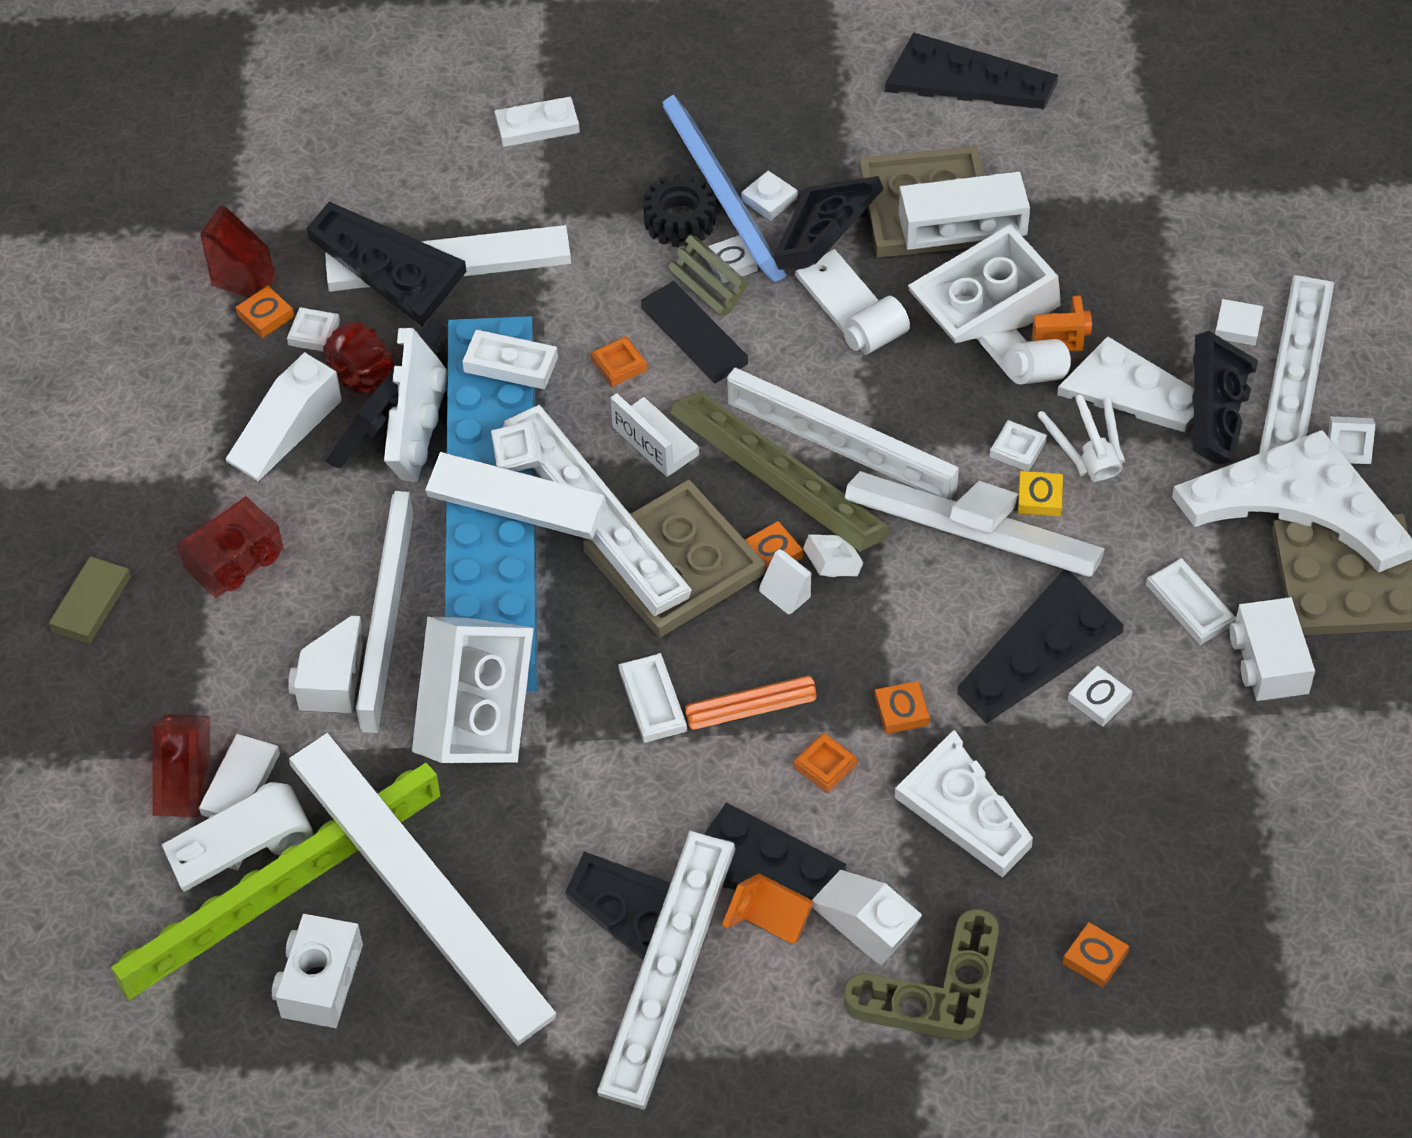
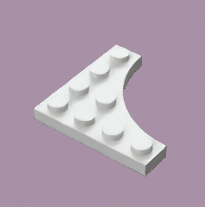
(1305, 485)

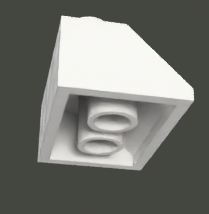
(472, 690)

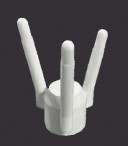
(1100, 458)

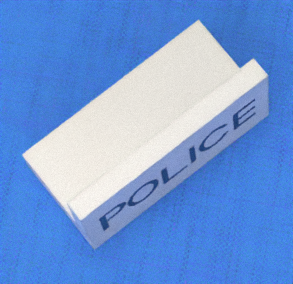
(652, 434)

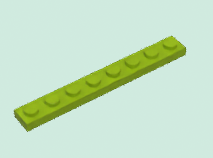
(261, 890)

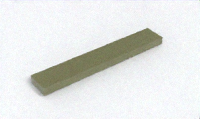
(780, 470)

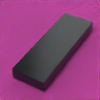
(694, 331)

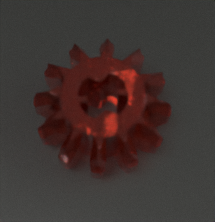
(358, 356)

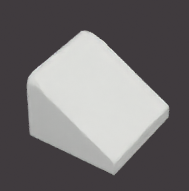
(786, 582)

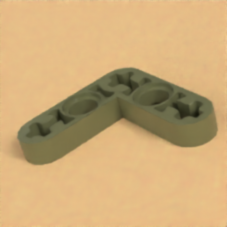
(939, 1001)

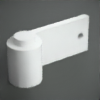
(852, 306)
(1027, 360)
(262, 820)

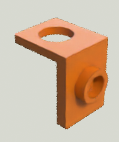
(769, 907)

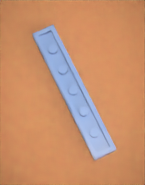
(723, 188)

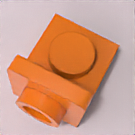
(1066, 327)

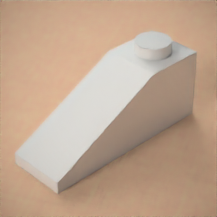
(286, 415)

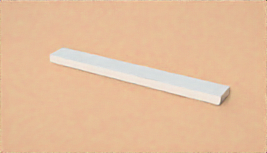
(423, 889)

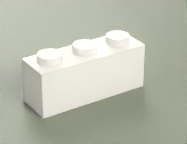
(962, 209)

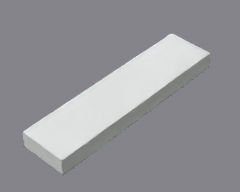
(516, 495)

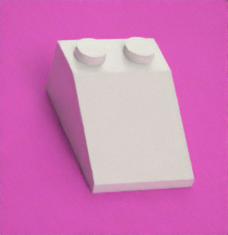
(989, 288)

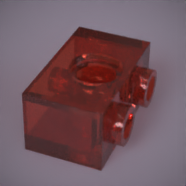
(231, 547)

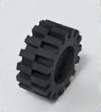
(674, 194)

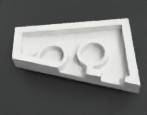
(1132, 385)
(420, 390)
(960, 803)

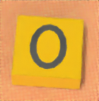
(1040, 493)

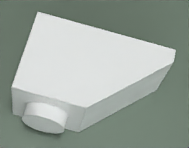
(329, 669)
(867, 913)

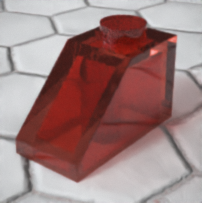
(236, 255)
(180, 764)

